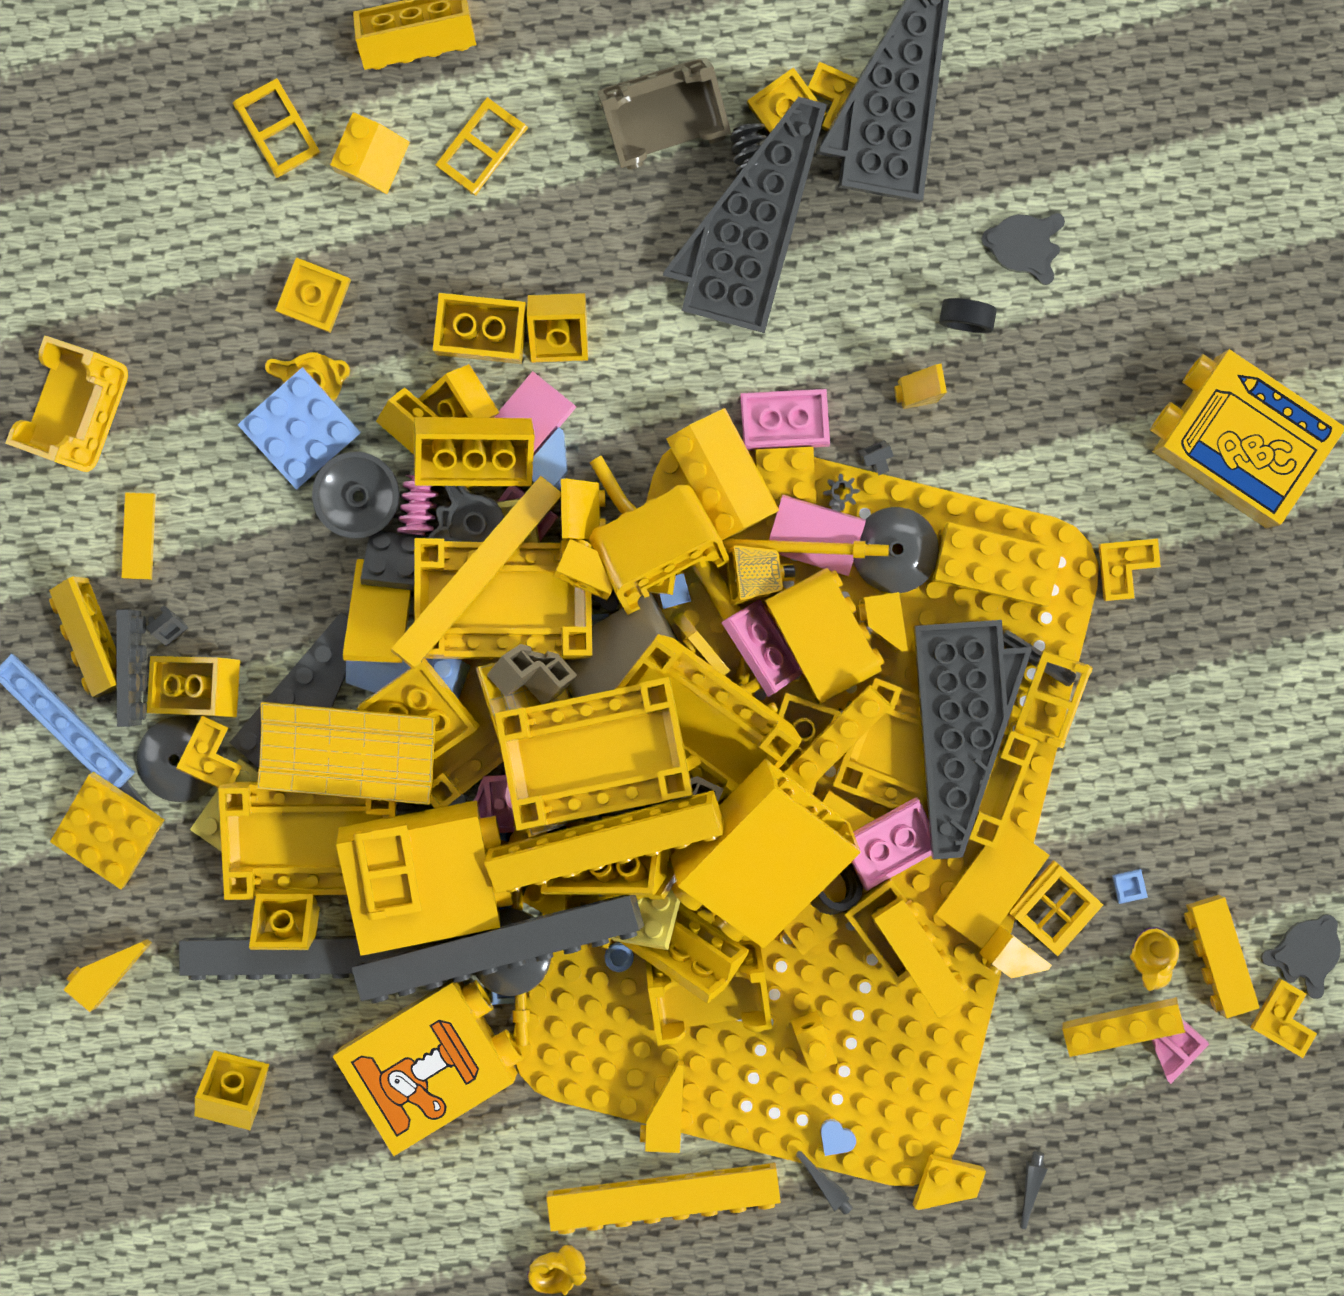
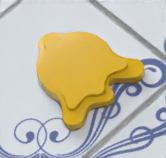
(324, 370)

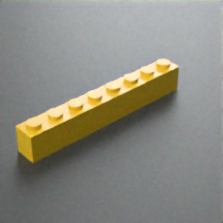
(605, 842)
(663, 1197)

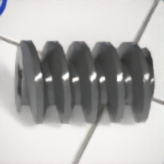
(746, 143)

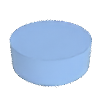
(618, 957)

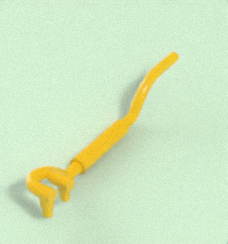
(708, 575)

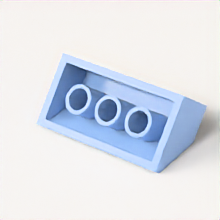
(376, 675)

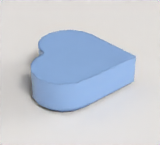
(835, 1138)

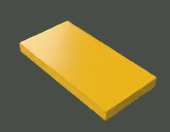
(375, 621)
(991, 886)

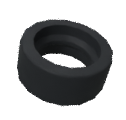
(967, 315)
(853, 894)

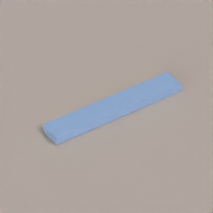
(63, 722)

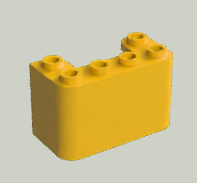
(656, 544)
(824, 634)

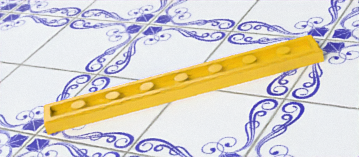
(476, 573)

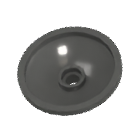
(335, 492)
(919, 552)
(154, 760)
(519, 979)

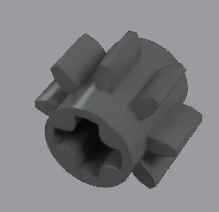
(846, 486)

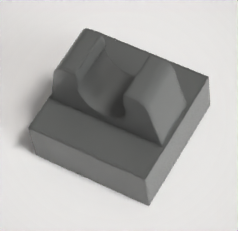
(876, 456)
(166, 626)

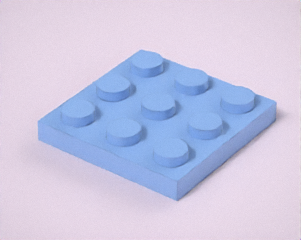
(299, 428)

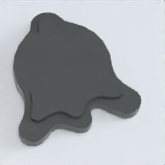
(1025, 244)
(468, 518)
(1307, 951)

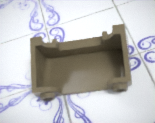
(664, 110)
(617, 646)

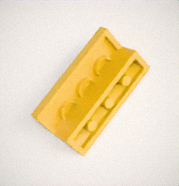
(697, 955)

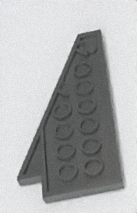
(891, 109)
(744, 239)
(964, 708)

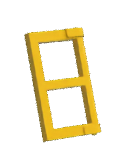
(259, 137)
(474, 188)
(1058, 741)
(366, 874)

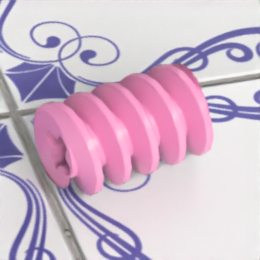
(417, 508)

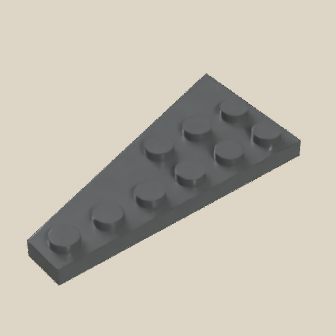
(310, 683)

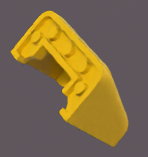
(73, 406)
(743, 999)

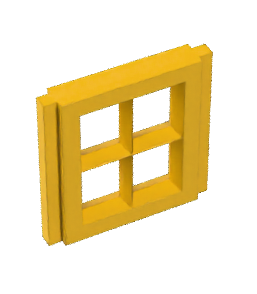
(1037, 892)

